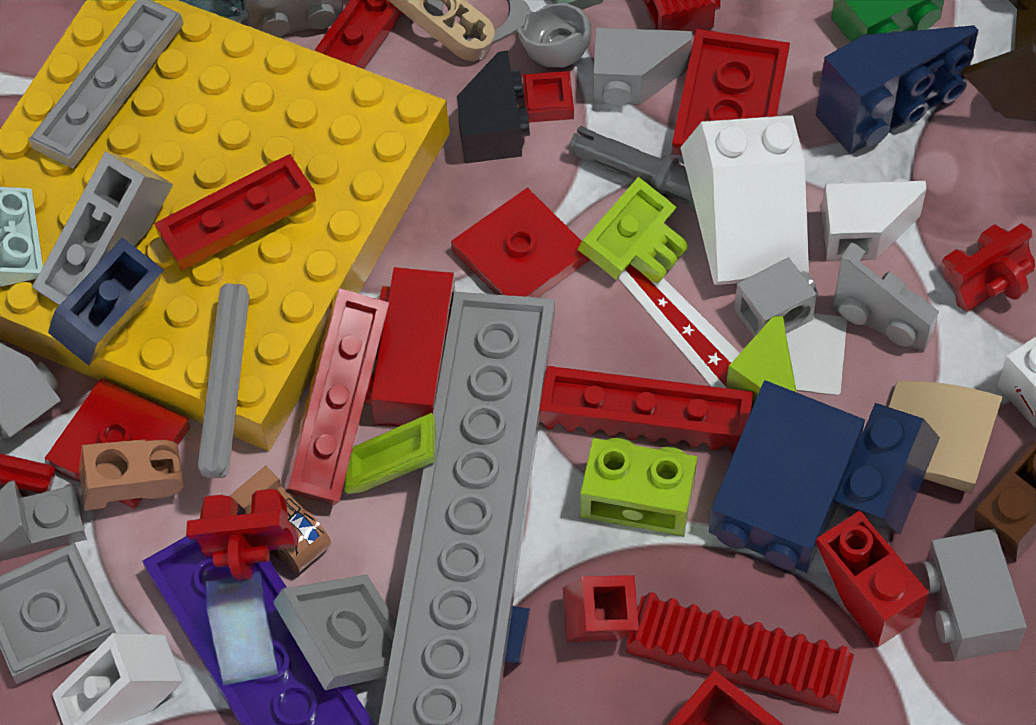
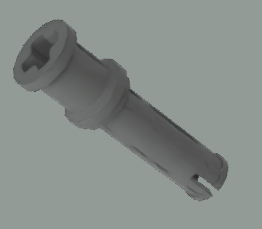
(661, 174)

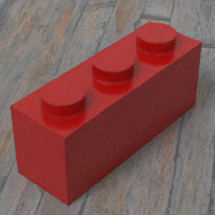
(410, 345)

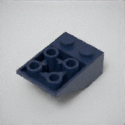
(891, 81)

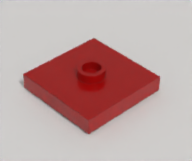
(520, 248)
(113, 416)

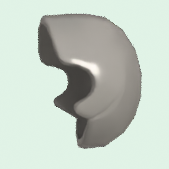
(556, 35)

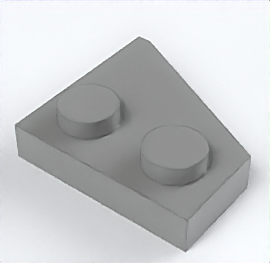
(882, 303)

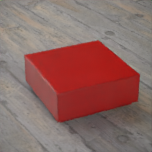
(548, 96)

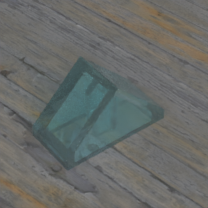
(241, 629)

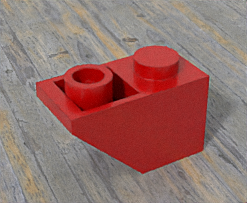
(871, 579)

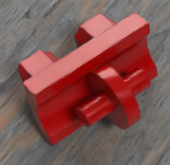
(995, 269)
(243, 538)

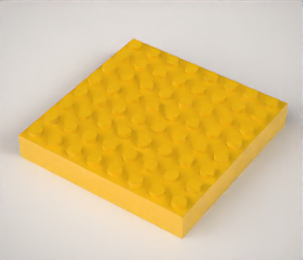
(201, 119)

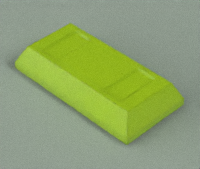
(392, 455)

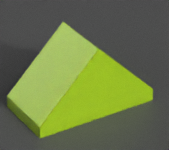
(763, 359)

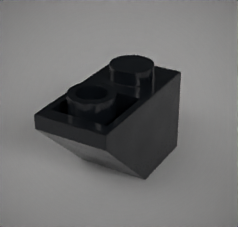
(489, 113)

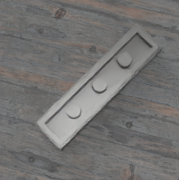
(106, 82)

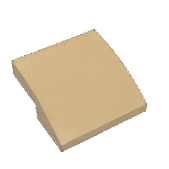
(962, 421)

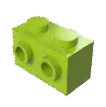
(638, 486)

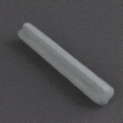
(223, 381)

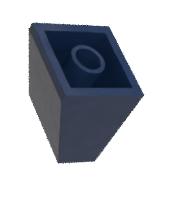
(785, 477)

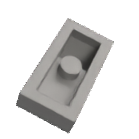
(38, 520)

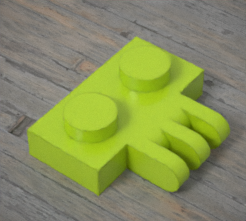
(635, 235)

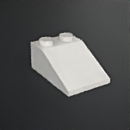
(748, 194)

